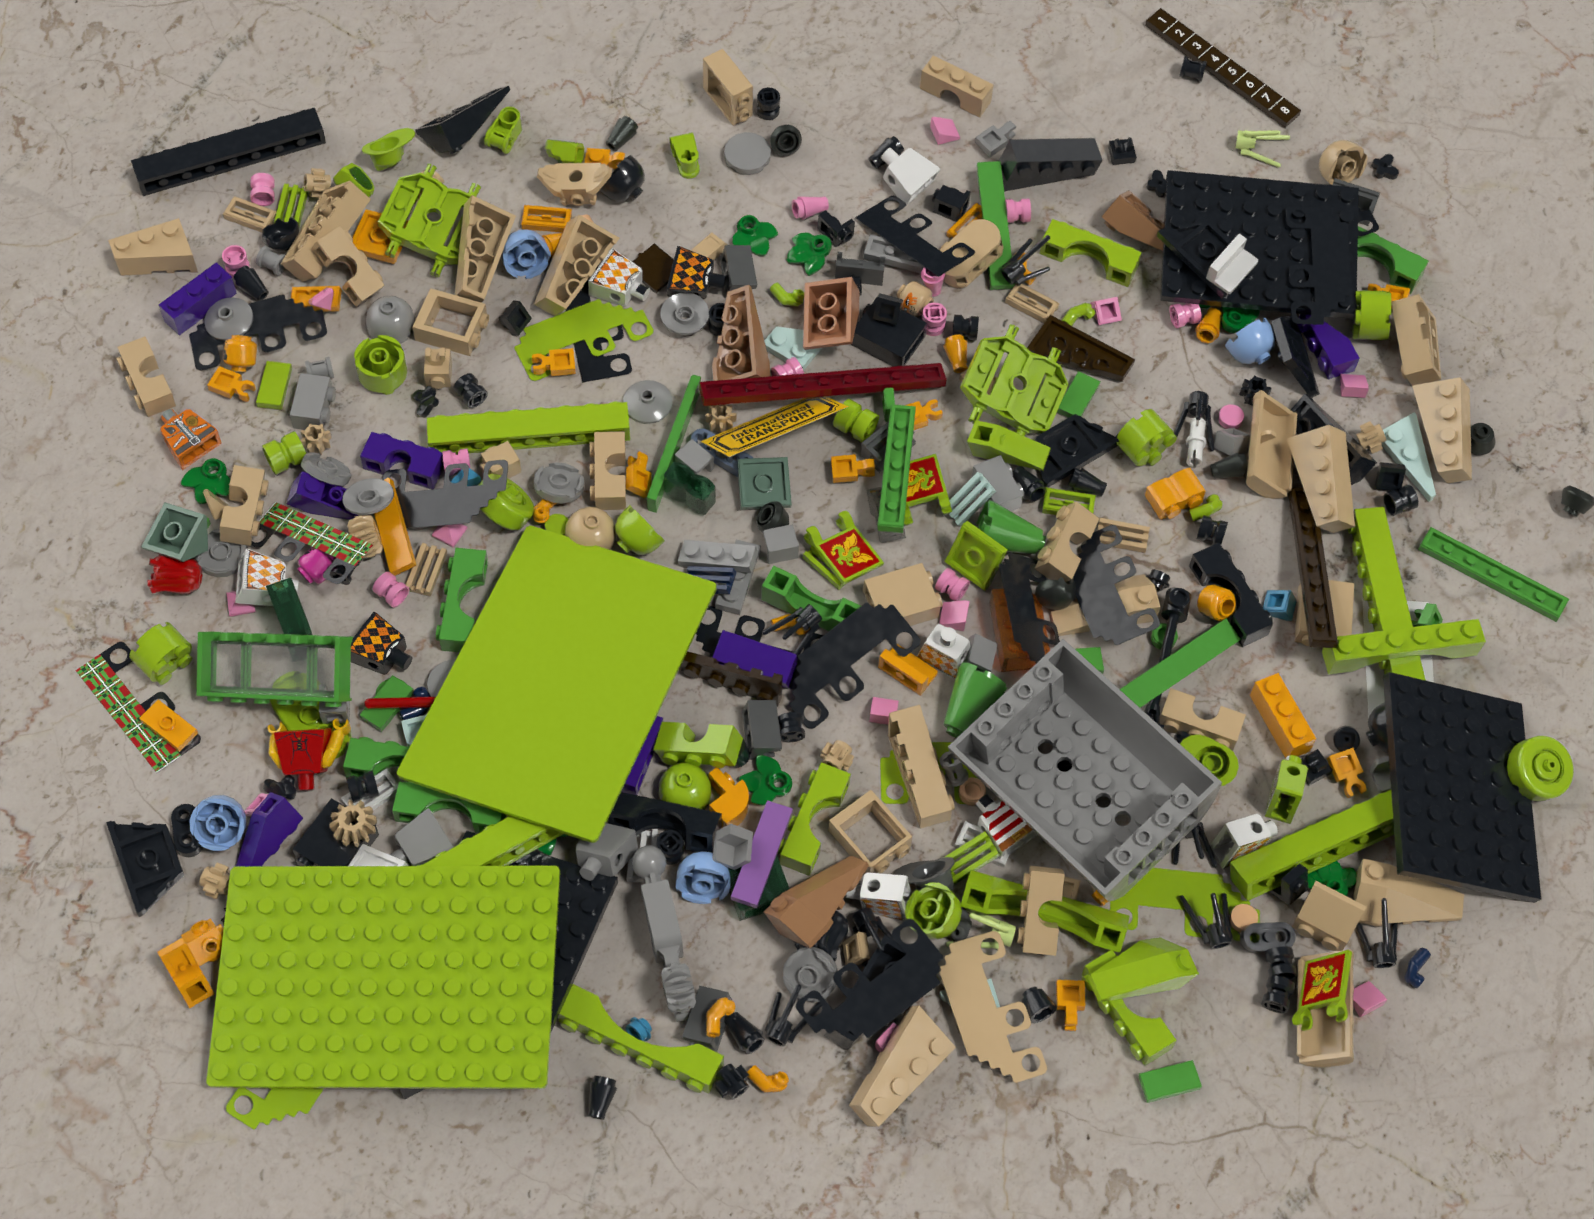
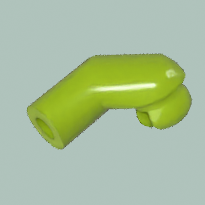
(785, 298)
(1077, 311)
(1212, 506)

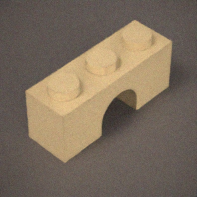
(972, 91)
(339, 247)
(153, 392)
(609, 452)
(240, 523)
(1057, 558)
(1179, 716)
(1042, 886)

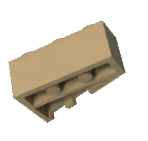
(153, 249)
(1417, 340)

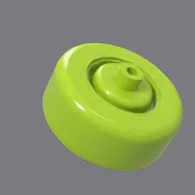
(511, 507)
(1540, 768)

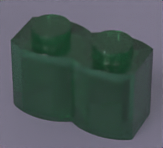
(687, 487)

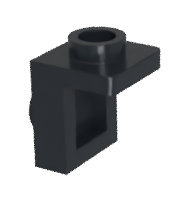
(1292, 885)

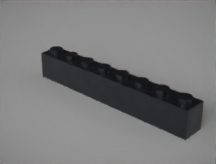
(228, 151)

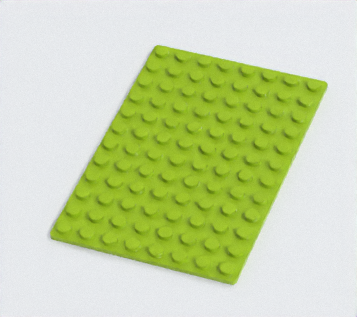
(558, 683)
(386, 977)

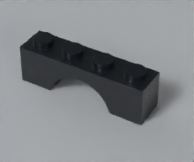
(1216, 567)
(644, 813)

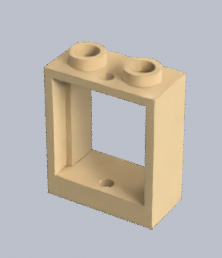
(727, 87)
(436, 337)
(856, 811)

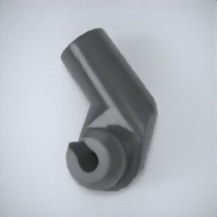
(963, 928)

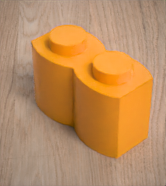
(1175, 493)

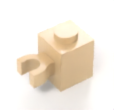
(438, 368)

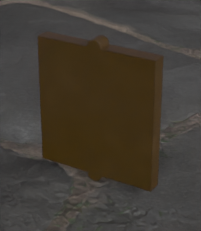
(655, 267)

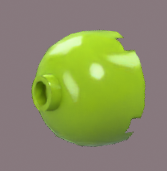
(636, 533)
(685, 786)
(934, 910)

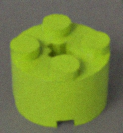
(1372, 315)
(380, 364)
(1145, 438)
(161, 652)

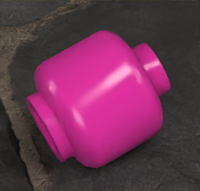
(314, 564)

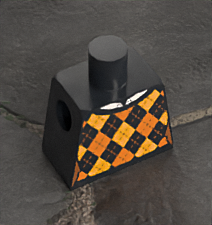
(693, 274)
(379, 646)

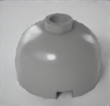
(390, 317)

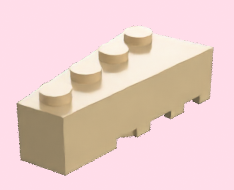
(481, 246)

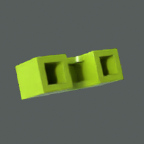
(717, 748)

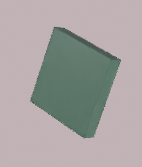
(763, 482)

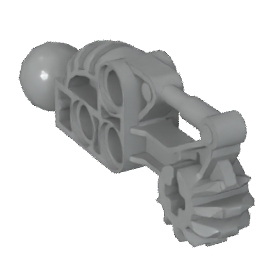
(664, 931)

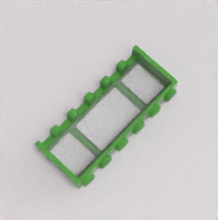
(274, 667)

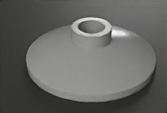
(681, 306)
(235, 323)
(648, 410)
(368, 496)

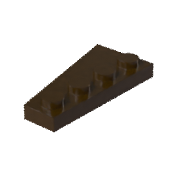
(733, 677)

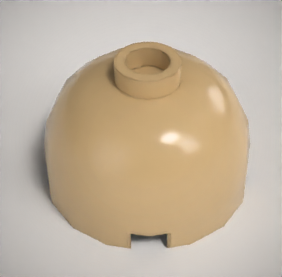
(1342, 161)
(591, 527)

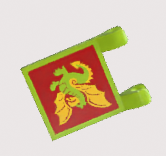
(926, 485)
(846, 552)
(1324, 985)

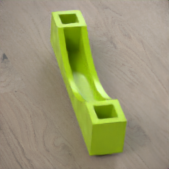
(1444, 639)
(1090, 922)
(690, 1064)

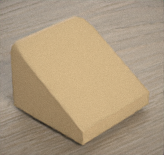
(215, 504)

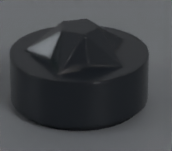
(1346, 738)

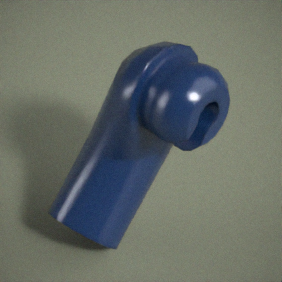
(408, 713)
(1415, 964)

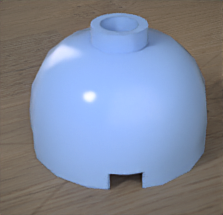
(525, 254)
(1253, 343)
(218, 822)
(702, 878)

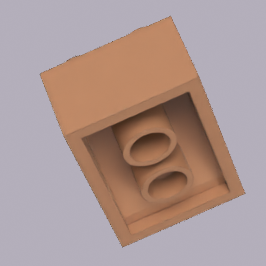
(830, 313)

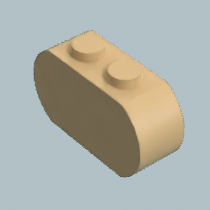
(988, 246)

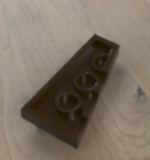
(1080, 350)

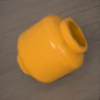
(240, 352)
(1216, 602)

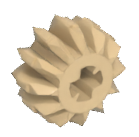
(366, 530)
(356, 832)

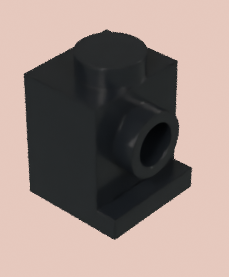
(950, 202)

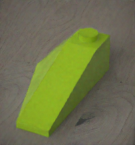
(1144, 969)

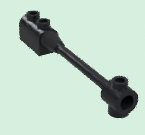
(1174, 611)

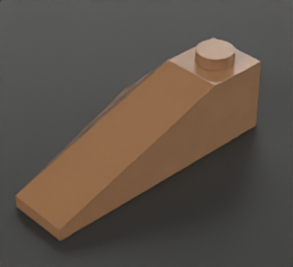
(1132, 218)
(742, 343)
(807, 908)

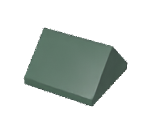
(177, 533)

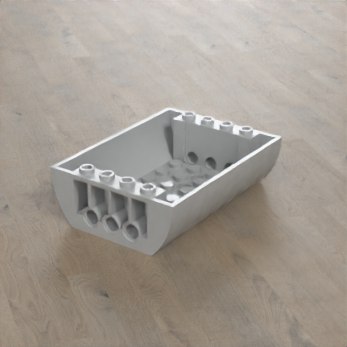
(1112, 754)

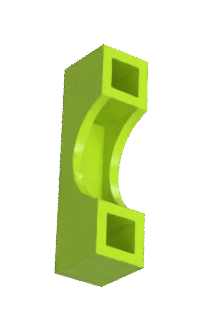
(1066, 241)
(826, 790)
(1147, 1036)

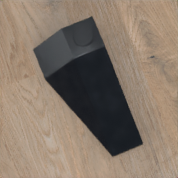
(457, 128)
(1312, 416)

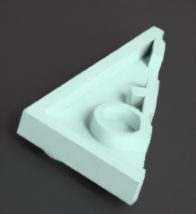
(1407, 448)

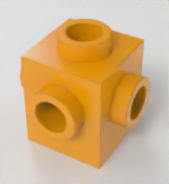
(204, 941)

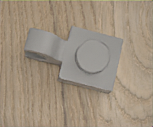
(995, 139)

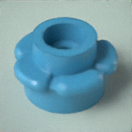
(639, 1029)

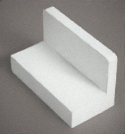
(1231, 265)

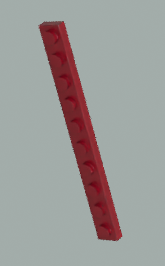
(821, 384)

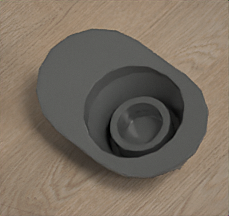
(928, 872)

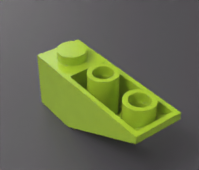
(993, 440)

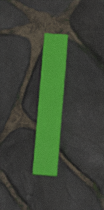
(994, 210)
(674, 442)
(896, 468)
(1493, 574)
(1181, 663)

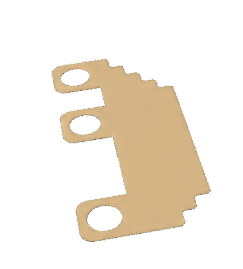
(975, 1011)

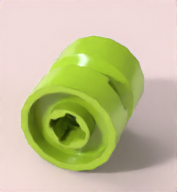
(855, 420)
(282, 454)

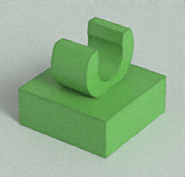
(1428, 616)

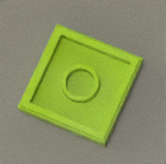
(976, 555)

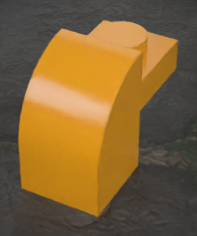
(733, 798)
(185, 972)

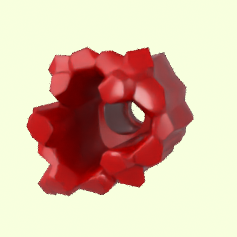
(174, 575)

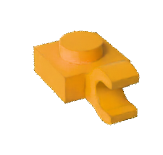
(604, 157)
(846, 468)
(637, 477)
(1071, 998)

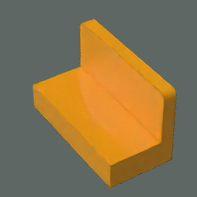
(907, 670)

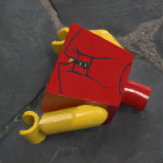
(306, 750)

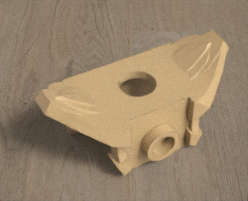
(590, 180)

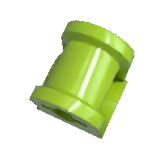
(504, 130)
(685, 154)

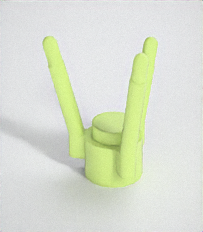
(1247, 139)
(1003, 928)

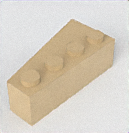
(335, 208)
(574, 261)
(1447, 423)
(1325, 476)
(919, 766)
(901, 1067)

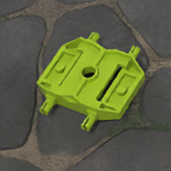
(421, 233)
(1025, 409)

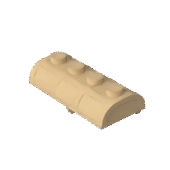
(1269, 453)
(1328, 1041)

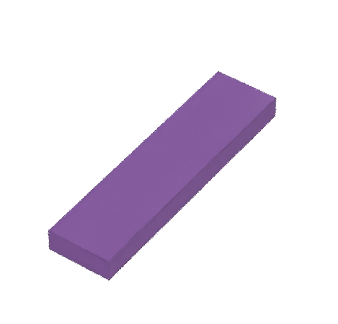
(764, 852)

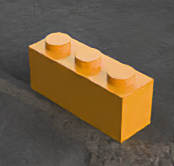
(1282, 716)

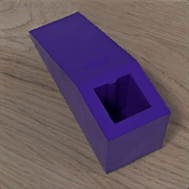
(1330, 347)
(318, 497)
(267, 830)

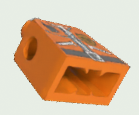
(188, 436)

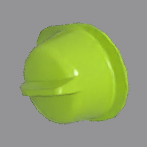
(388, 149)
(1214, 756)

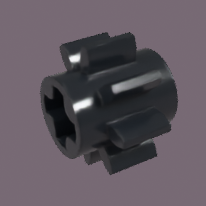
(1251, 387)
(732, 1081)

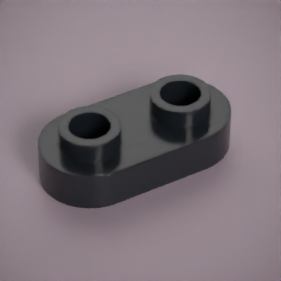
(182, 831)
(1266, 936)

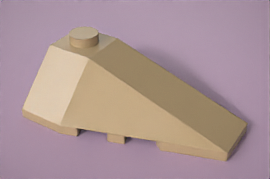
(1136, 595)
(1407, 897)

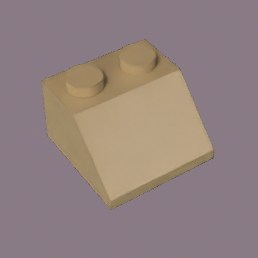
(1328, 917)

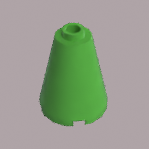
(1010, 529)
(971, 697)

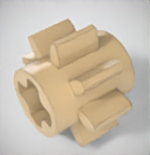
(316, 182)
(721, 417)
(1371, 437)
(315, 438)
(837, 755)
(215, 880)

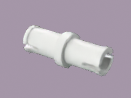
(1196, 442)

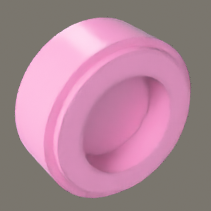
(1231, 416)

